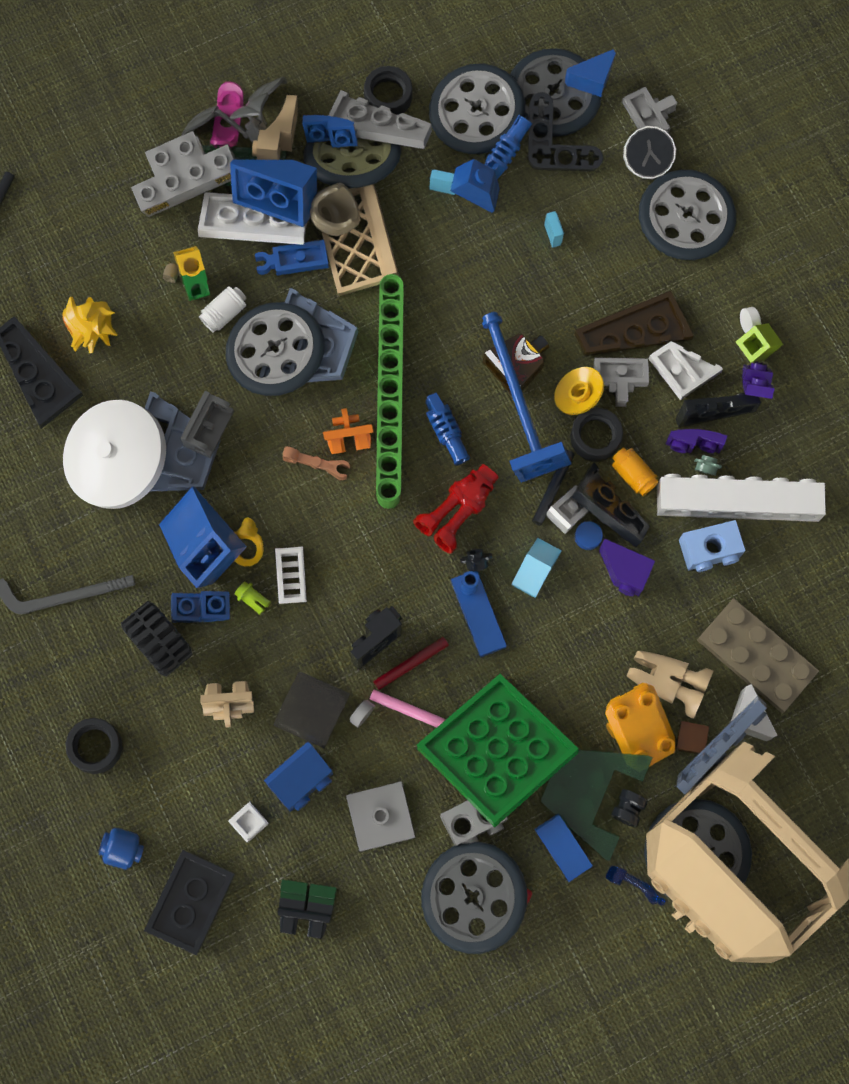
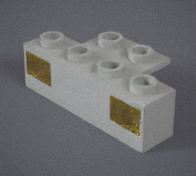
(181, 173)

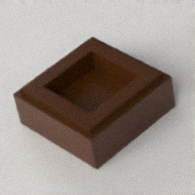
(691, 737)

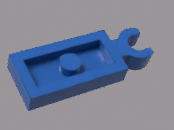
(294, 258)

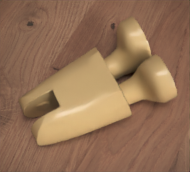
(667, 678)

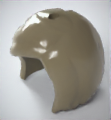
(335, 210)

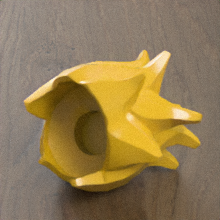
(88, 323)

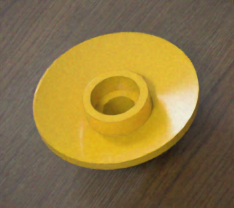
(579, 391)

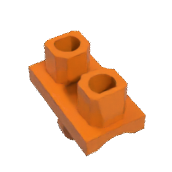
(360, 433)

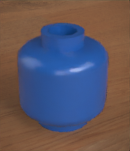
(120, 848)

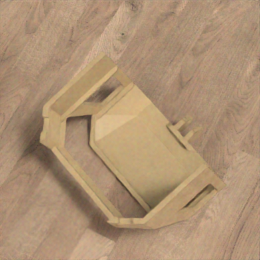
(713, 895)

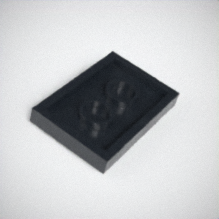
(189, 902)

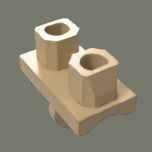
(227, 705)

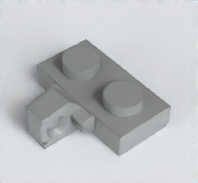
(649, 111)
(623, 376)

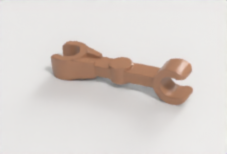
(293, 456)

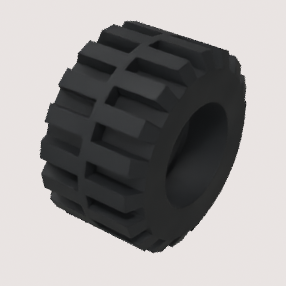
(157, 638)

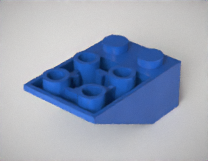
(200, 539)

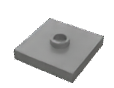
(380, 816)

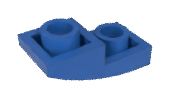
(329, 128)
(201, 607)
(563, 847)

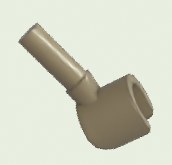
(171, 273)

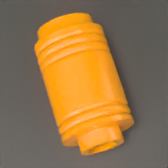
(634, 471)

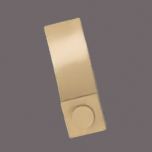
(279, 134)

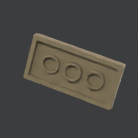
(758, 655)

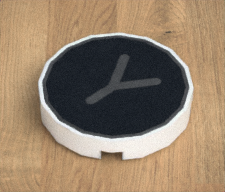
(649, 152)

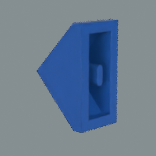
(591, 74)

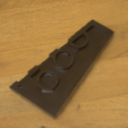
(638, 326)

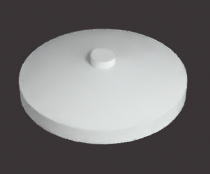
(114, 454)

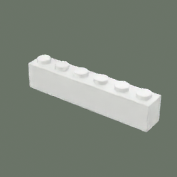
(740, 498)

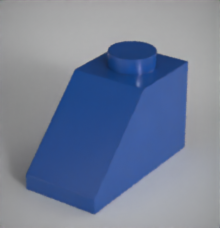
(476, 184)

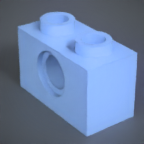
(723, 535)

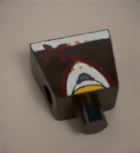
(524, 356)

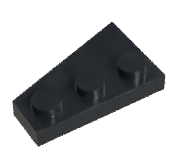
(716, 408)
(602, 501)

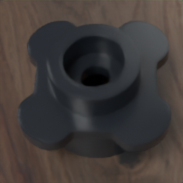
(476, 560)

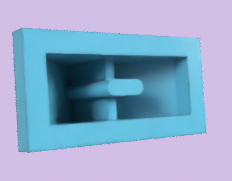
(536, 567)

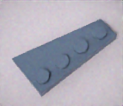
(716, 749)

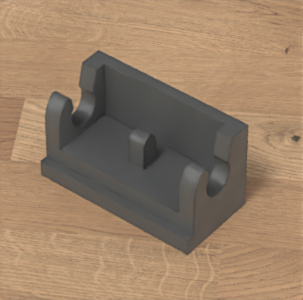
(207, 424)

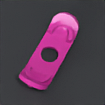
(229, 100)

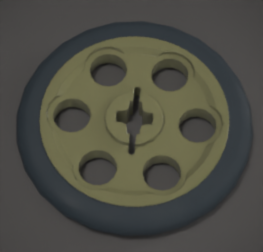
(365, 173)

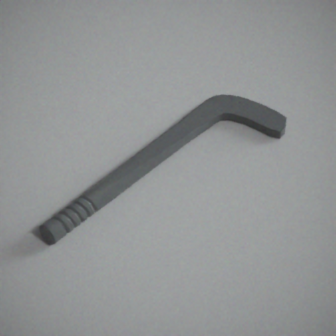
(37, 604)

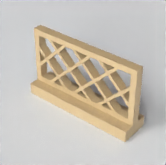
(380, 239)

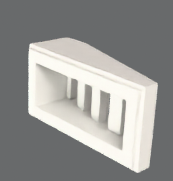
(295, 598)

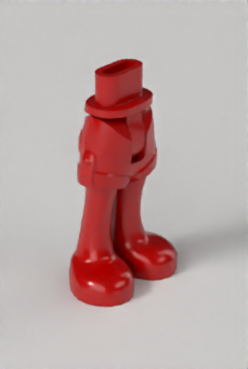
(470, 495)

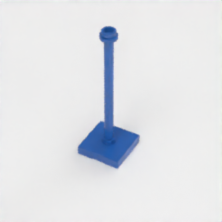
(540, 460)

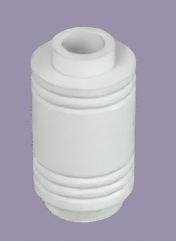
(223, 308)

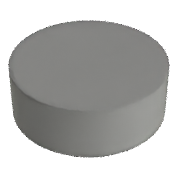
(362, 713)

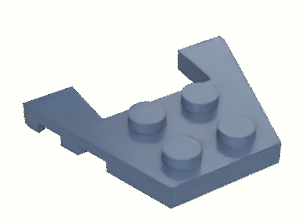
(338, 338)
(182, 466)

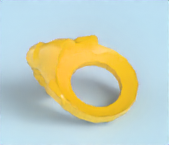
(249, 531)

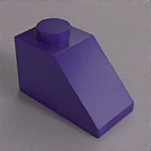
(626, 568)

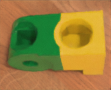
(192, 272)

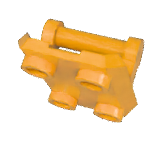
(640, 723)

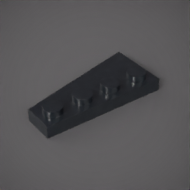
(38, 375)

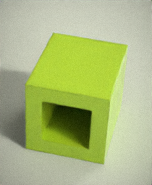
(759, 343)

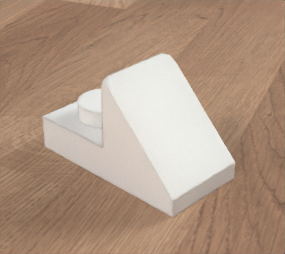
(566, 512)

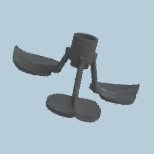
(252, 108)

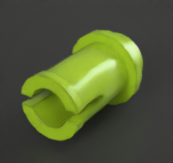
(251, 596)

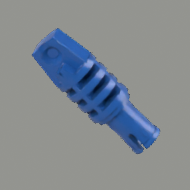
(507, 146)
(446, 428)

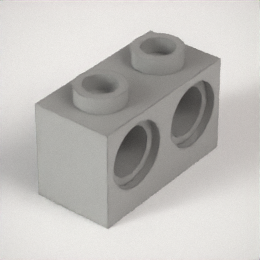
(477, 825)

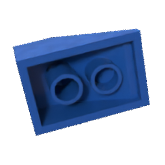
(275, 188)

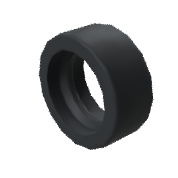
(391, 74)
(606, 417)
(73, 739)

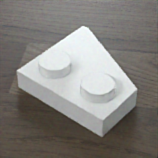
(682, 369)

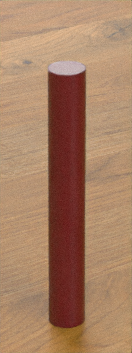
(410, 663)

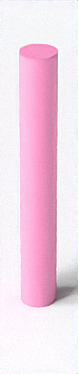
(406, 708)

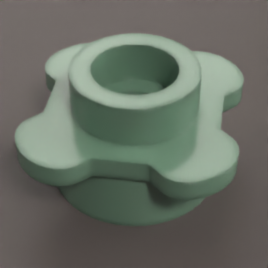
(707, 465)

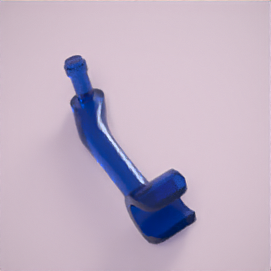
(617, 875)

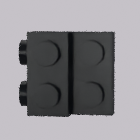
(381, 631)

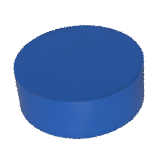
(588, 535)

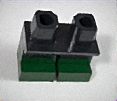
(293, 904)

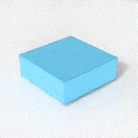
(441, 181)
(554, 229)

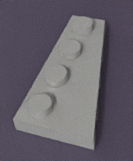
(380, 123)

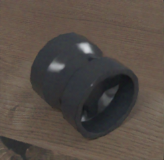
(629, 808)

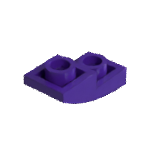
(757, 380)
(685, 440)

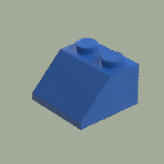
(299, 777)

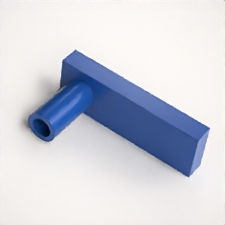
(478, 613)

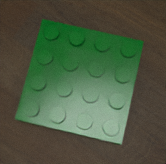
(497, 749)

